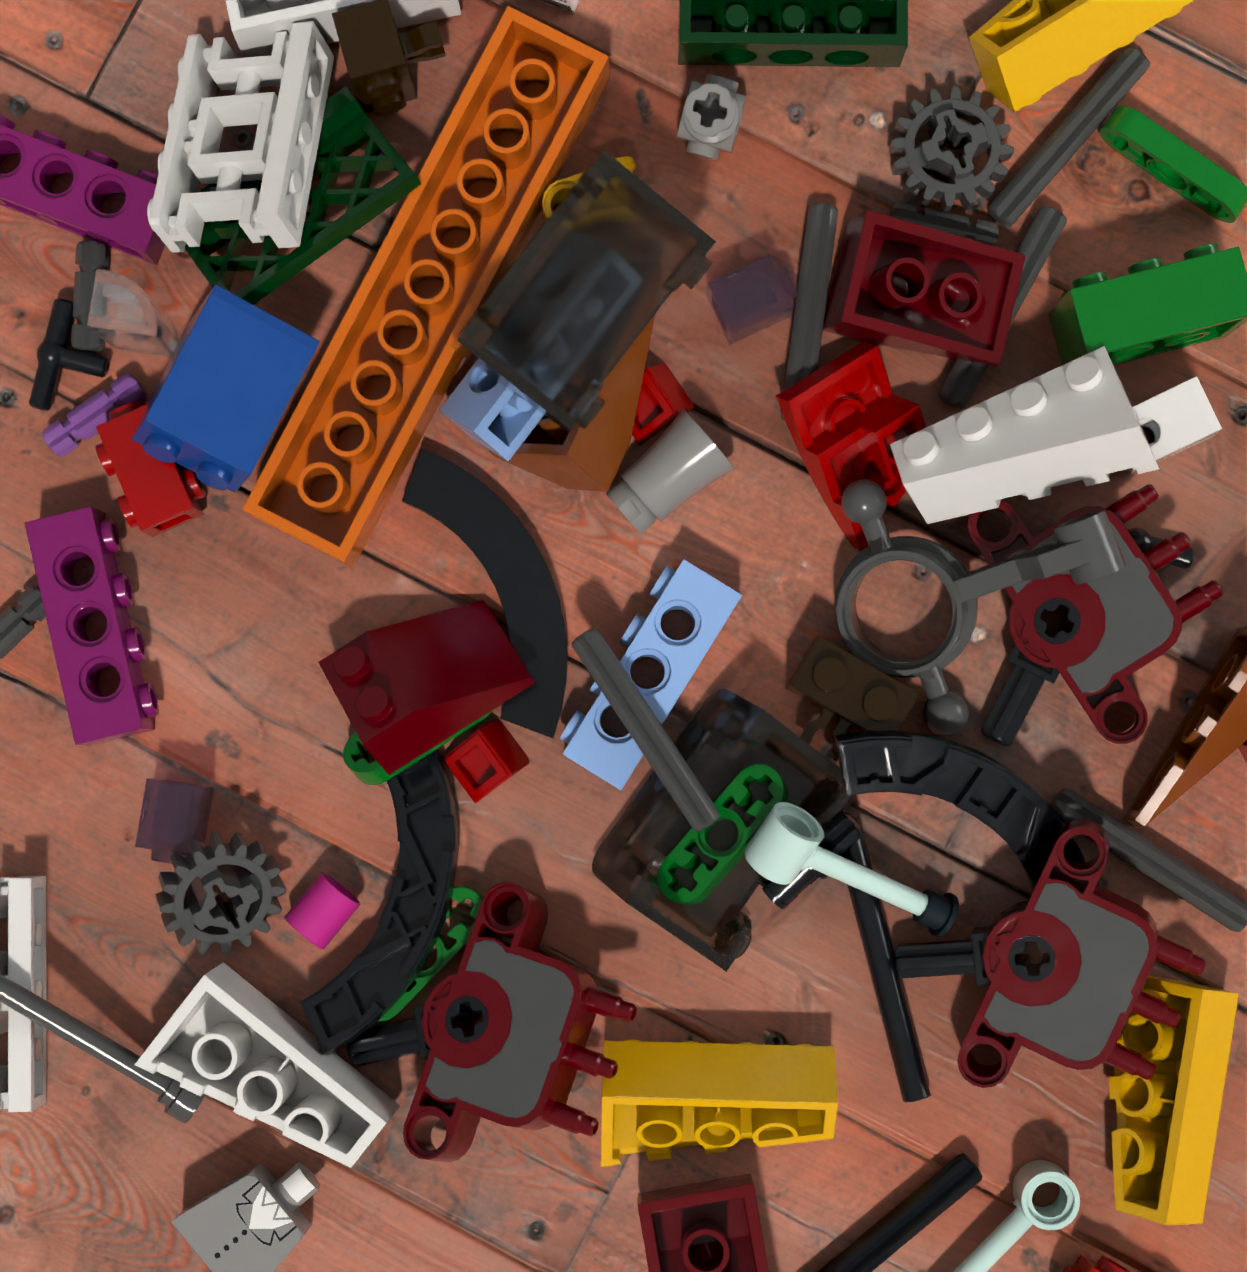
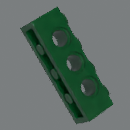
(793, 32)

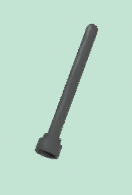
(178, 1101)

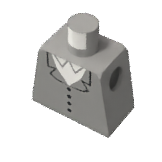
(249, 1220)

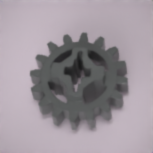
(946, 127)
(199, 913)

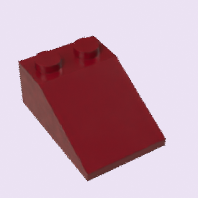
(923, 290)
(424, 680)
(703, 1227)

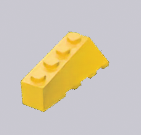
(1046, 42)
(714, 1096)
(1172, 1119)

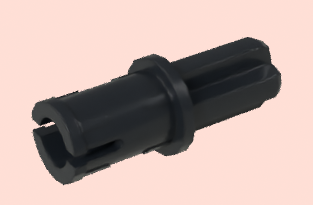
(838, 837)

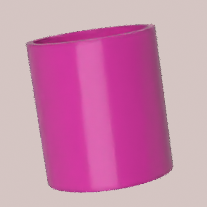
(322, 910)

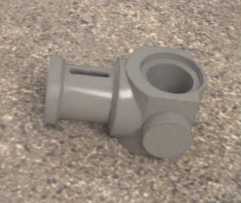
(711, 117)

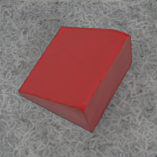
(658, 402)
(486, 760)

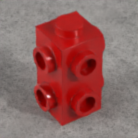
(155, 492)

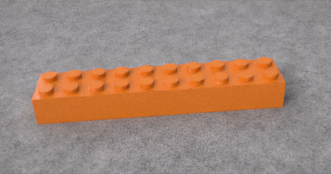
(425, 284)

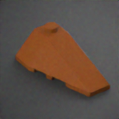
(590, 455)
(1204, 738)

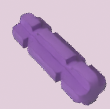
(83, 419)

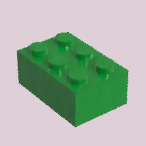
(1153, 306)

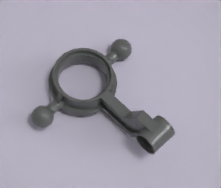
(1083, 547)

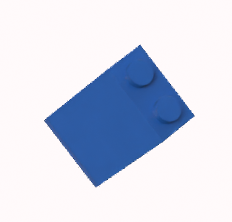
(224, 390)

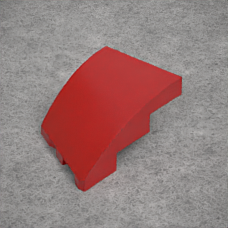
(845, 426)

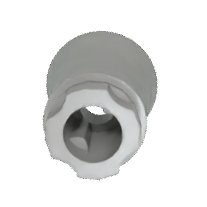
(669, 473)

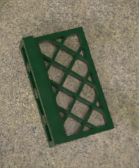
(342, 132)

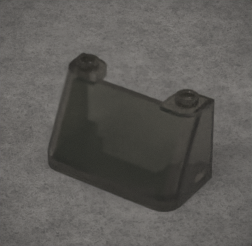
(583, 292)
(717, 745)

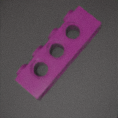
(81, 205)
(55, 548)

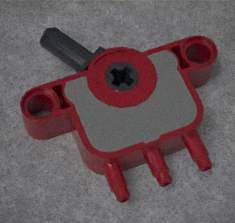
(1115, 620)
(1087, 979)
(522, 1054)

